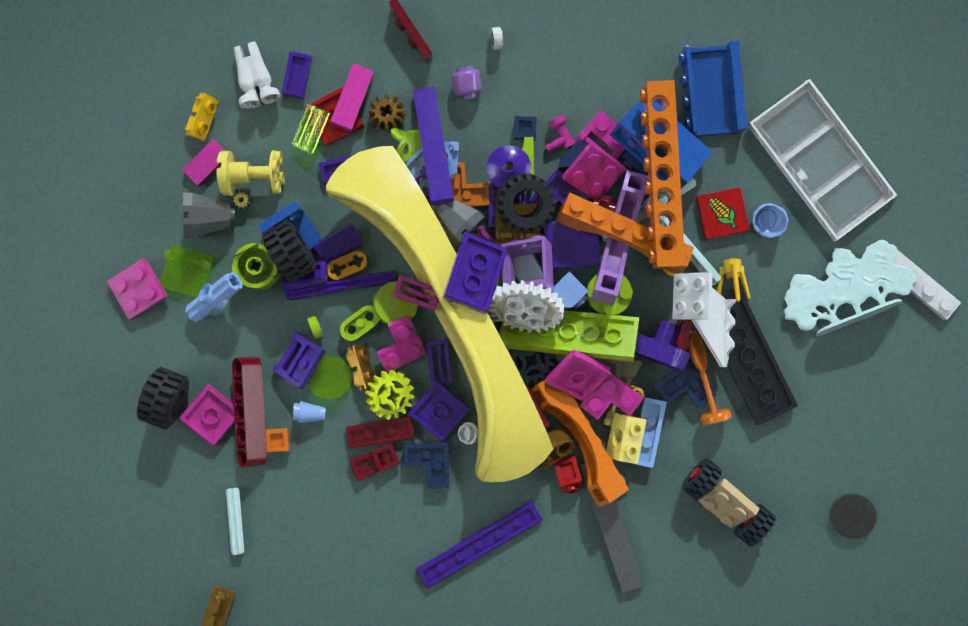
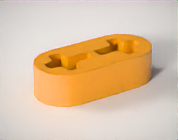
(350, 270)

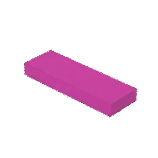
(351, 97)

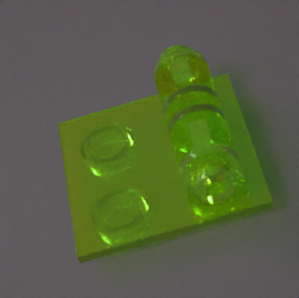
(186, 270)

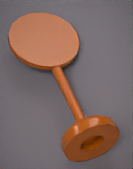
(699, 358)

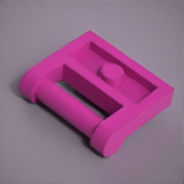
(601, 127)

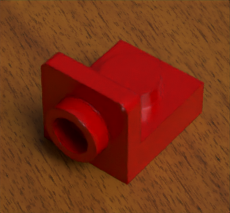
(568, 475)

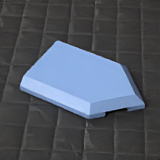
(417, 165)

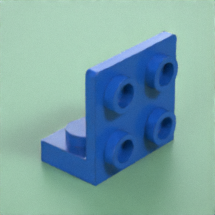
(297, 216)

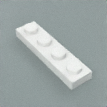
(929, 291)

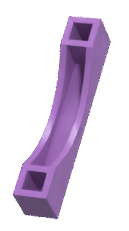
(615, 252)

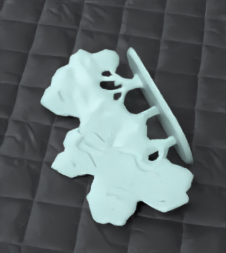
(849, 282)

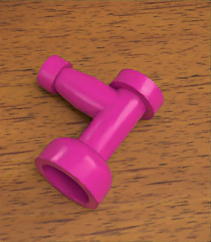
(565, 139)

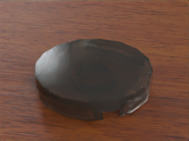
(853, 516)

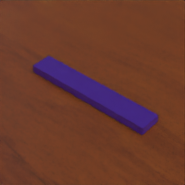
(433, 146)
(479, 544)

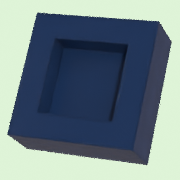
(524, 127)

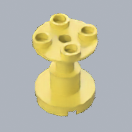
(236, 173)

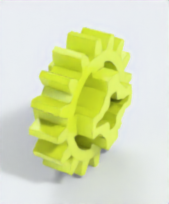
(381, 390)

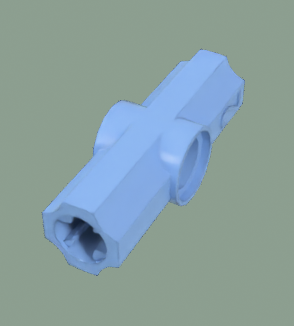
(213, 297)

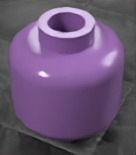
(467, 82)

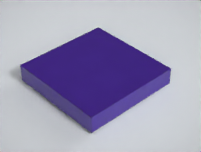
(439, 410)

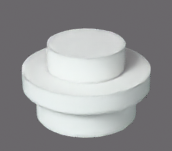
(468, 433)

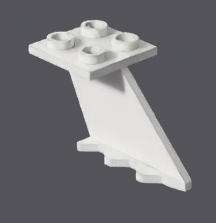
(708, 310)

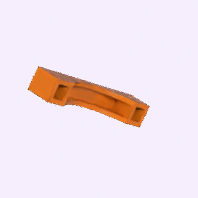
(592, 218)
(602, 476)

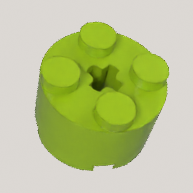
(245, 262)
(621, 303)

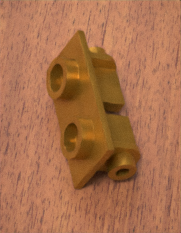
(359, 356)
(218, 607)

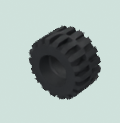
(542, 211)
(289, 251)
(162, 398)

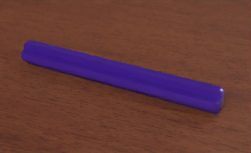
(342, 285)

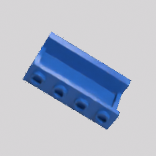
(713, 90)
(691, 150)

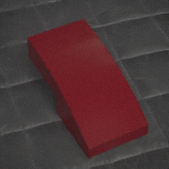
(374, 461)

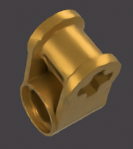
(561, 445)

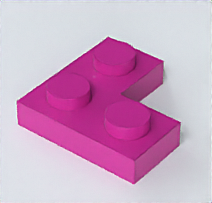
(407, 345)
(613, 391)

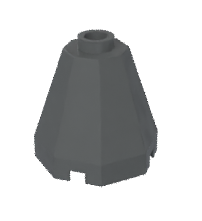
(205, 215)
(457, 219)

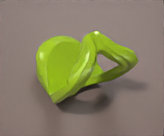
(409, 138)

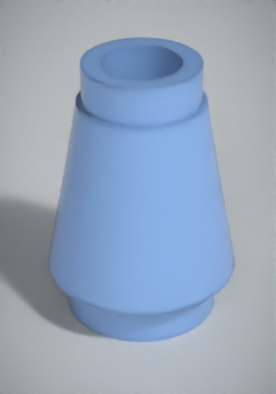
(308, 412)

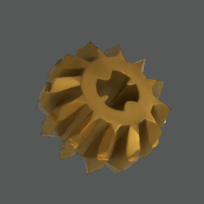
(384, 105)

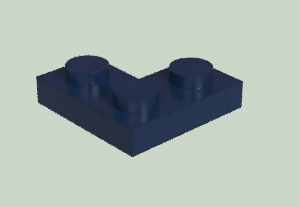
(688, 381)
(433, 456)

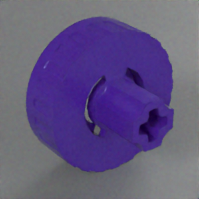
(661, 347)

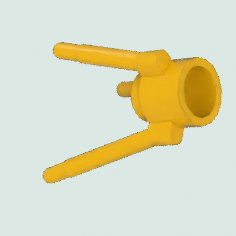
(733, 270)

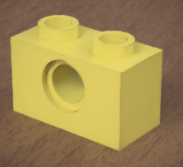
(626, 438)

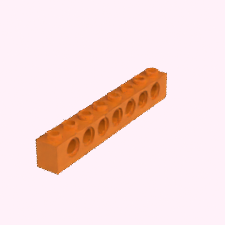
(664, 94)

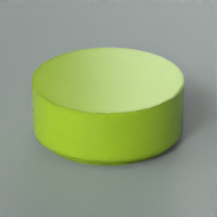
(315, 327)

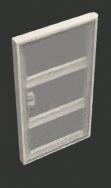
(822, 160)

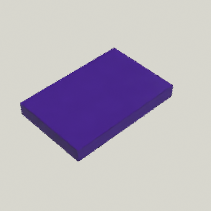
(475, 273)

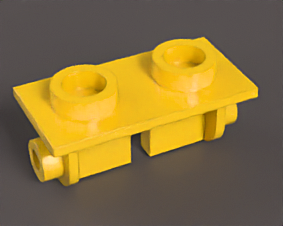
(199, 126)

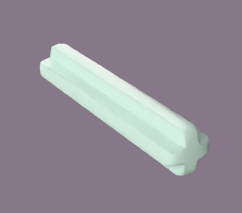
(235, 521)

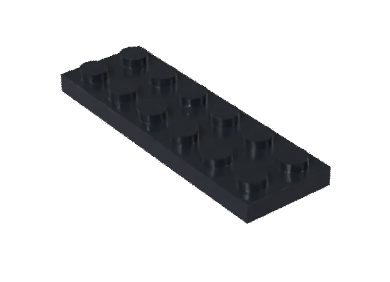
(755, 366)

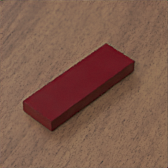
(380, 432)

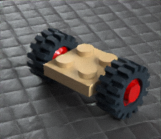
(728, 503)

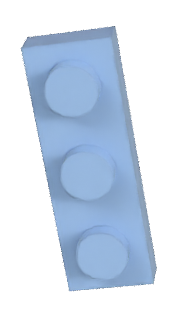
(653, 412)

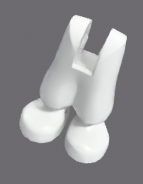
(251, 74)

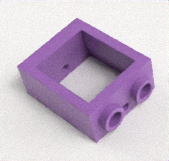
(524, 247)

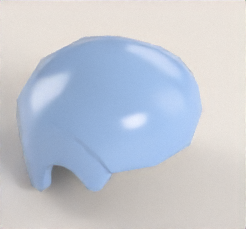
(769, 220)

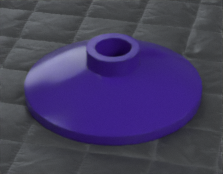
(507, 154)

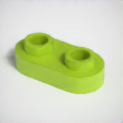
(360, 322)

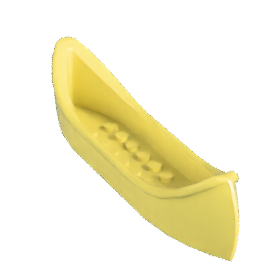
(509, 426)

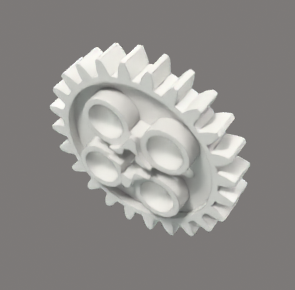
(526, 306)

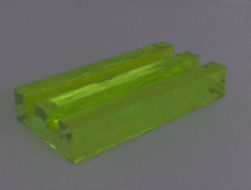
(317, 132)

